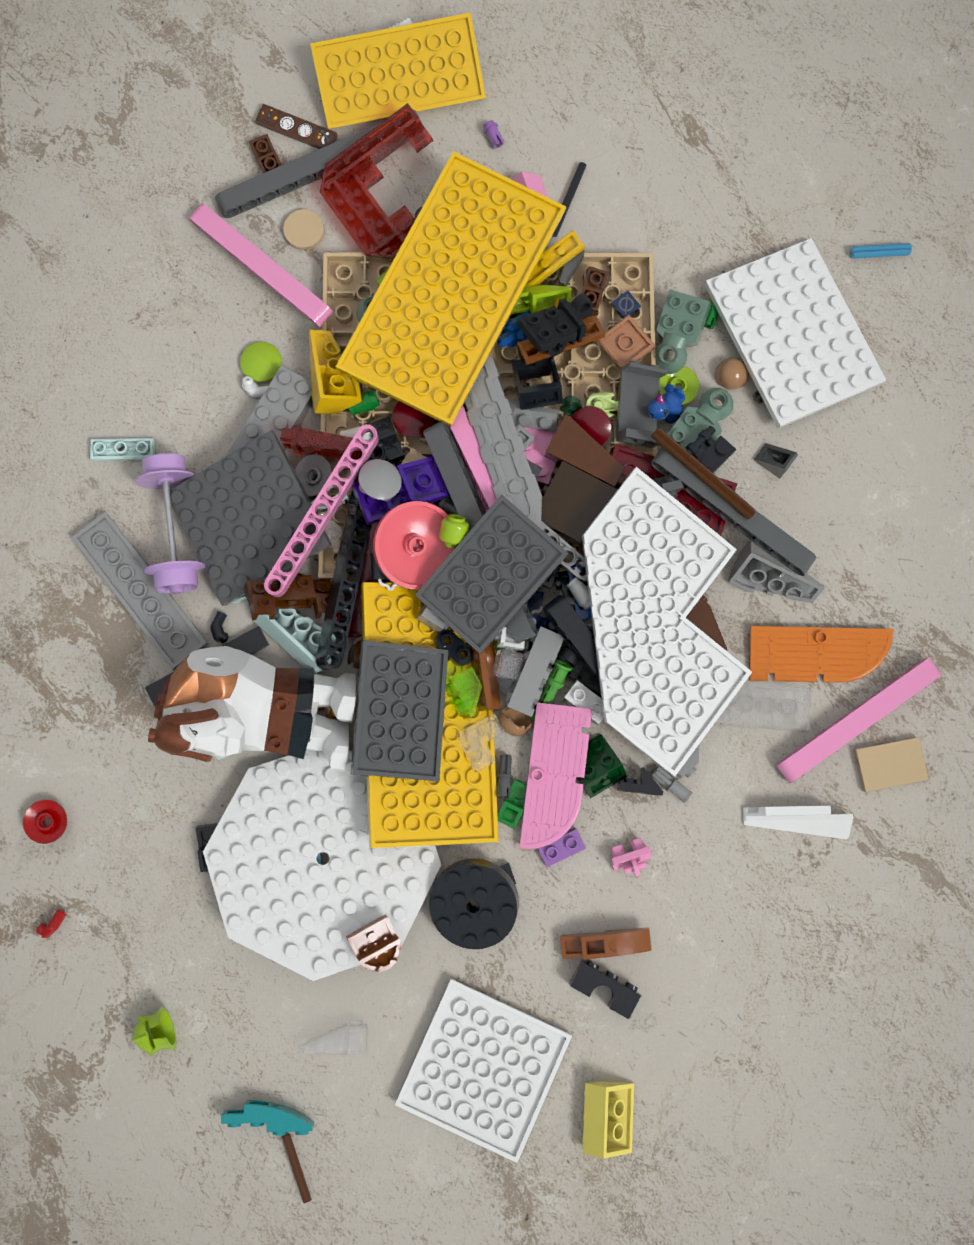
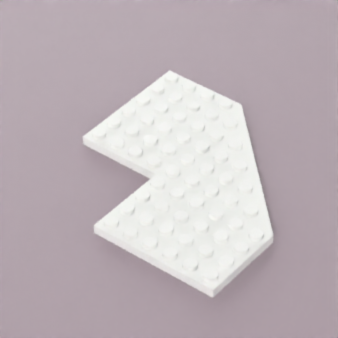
(655, 668)

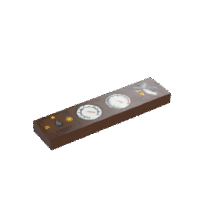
(295, 127)

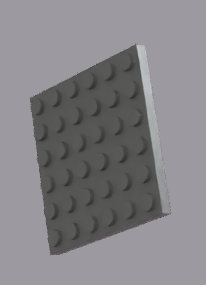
(244, 515)

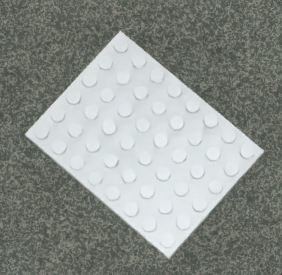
(794, 332)

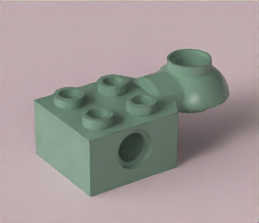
(680, 327)
(700, 418)

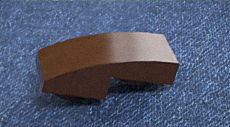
(265, 153)
(594, 285)

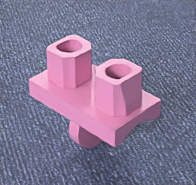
(633, 860)

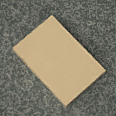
(891, 764)

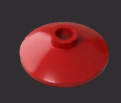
(35, 818)

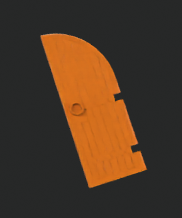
(804, 652)

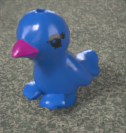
(667, 405)

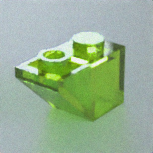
(465, 691)

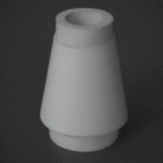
(580, 593)

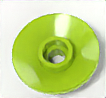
(685, 379)

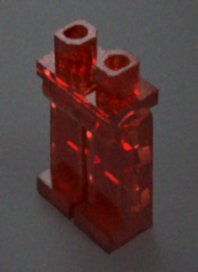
(316, 442)

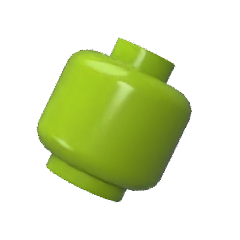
(453, 530)

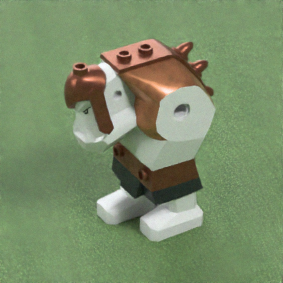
(235, 703)

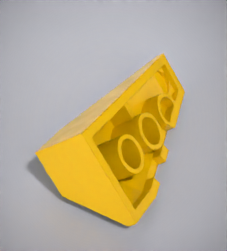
(330, 388)

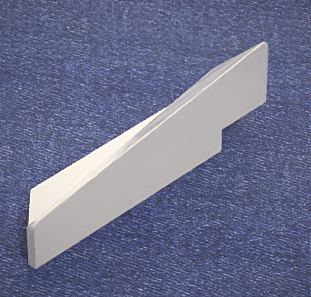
(800, 819)

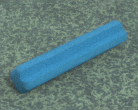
(882, 250)

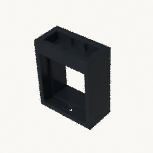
(537, 395)

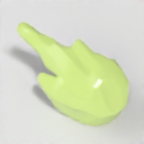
(604, 402)

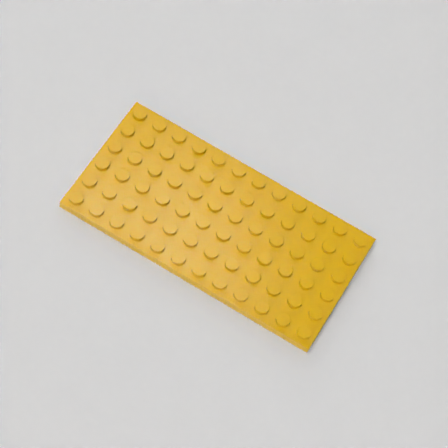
(451, 288)
(421, 812)

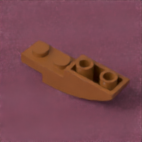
(606, 944)

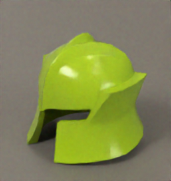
(155, 1032)

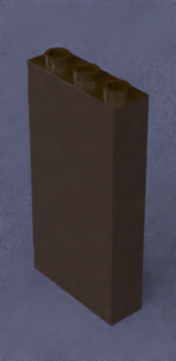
(573, 501)

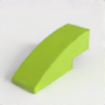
(540, 297)

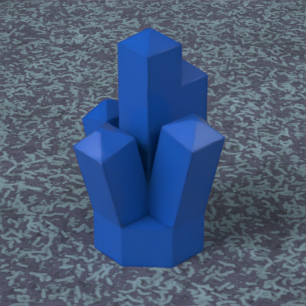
(512, 332)

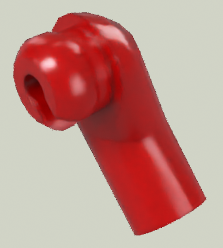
(55, 922)

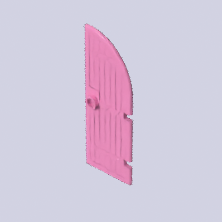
(555, 762)

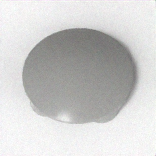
(379, 479)

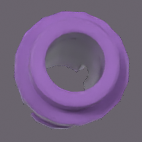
(493, 133)

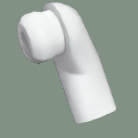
(252, 388)

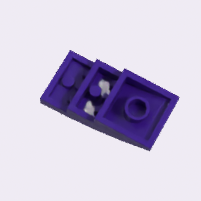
(419, 482)

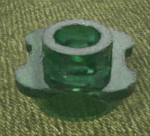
(571, 405)

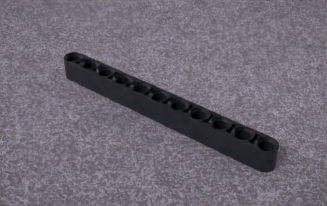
(341, 584)

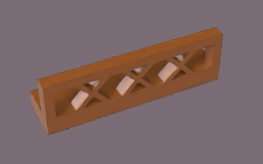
(593, 332)
(483, 666)

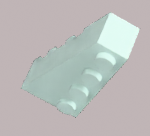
(295, 635)

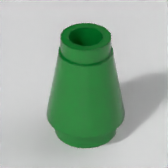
(368, 403)

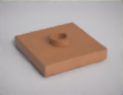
(626, 342)

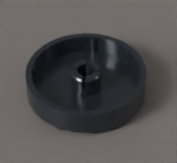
(459, 919)

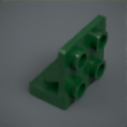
(602, 767)

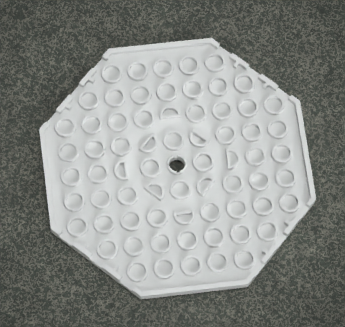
(269, 874)

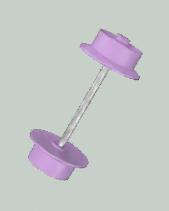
(166, 472)

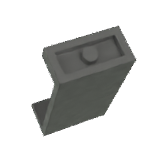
(636, 390)

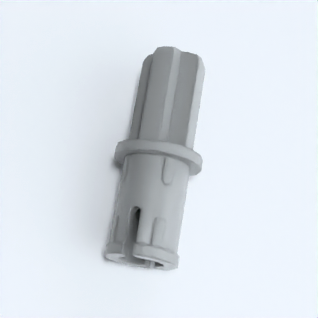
(672, 784)

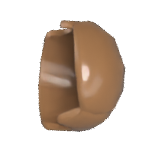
(731, 373)
(514, 722)

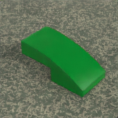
(514, 806)

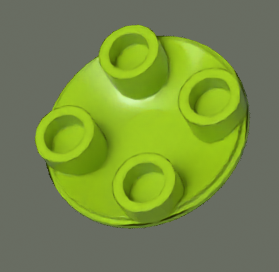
(261, 361)

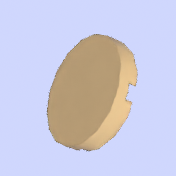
(304, 229)

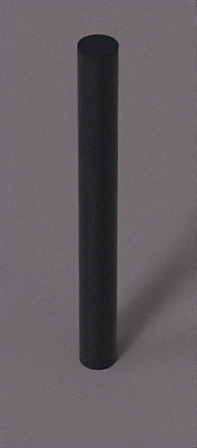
(570, 193)

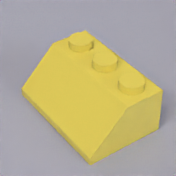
(608, 1118)

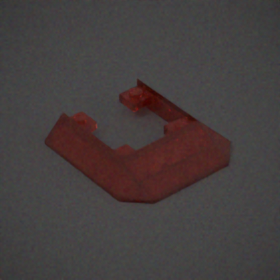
(355, 171)

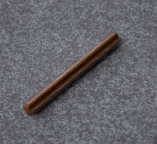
(703, 473)

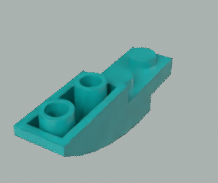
(277, 1116)

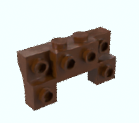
(300, 594)

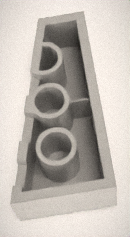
(534, 672)

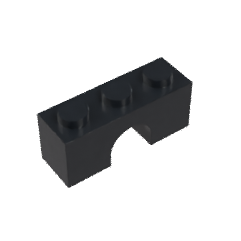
(623, 997)

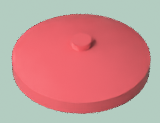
(409, 543)

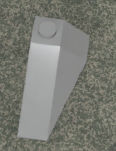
(764, 573)

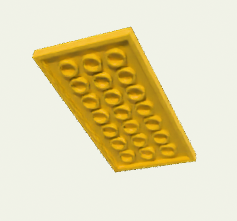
(384, 69)

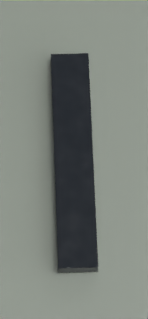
(248, 642)

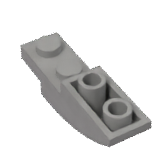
(536, 418)

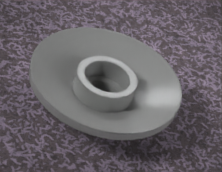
(308, 469)

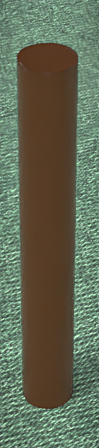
(296, 1168)

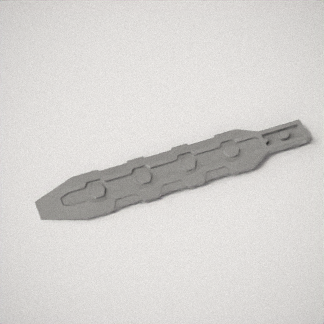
(501, 445)

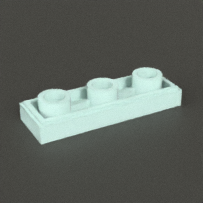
(109, 449)

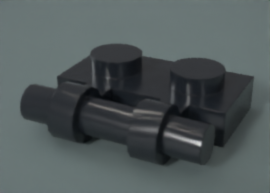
(717, 453)

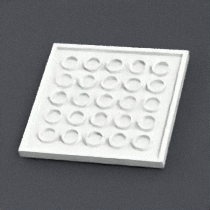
(483, 1070)

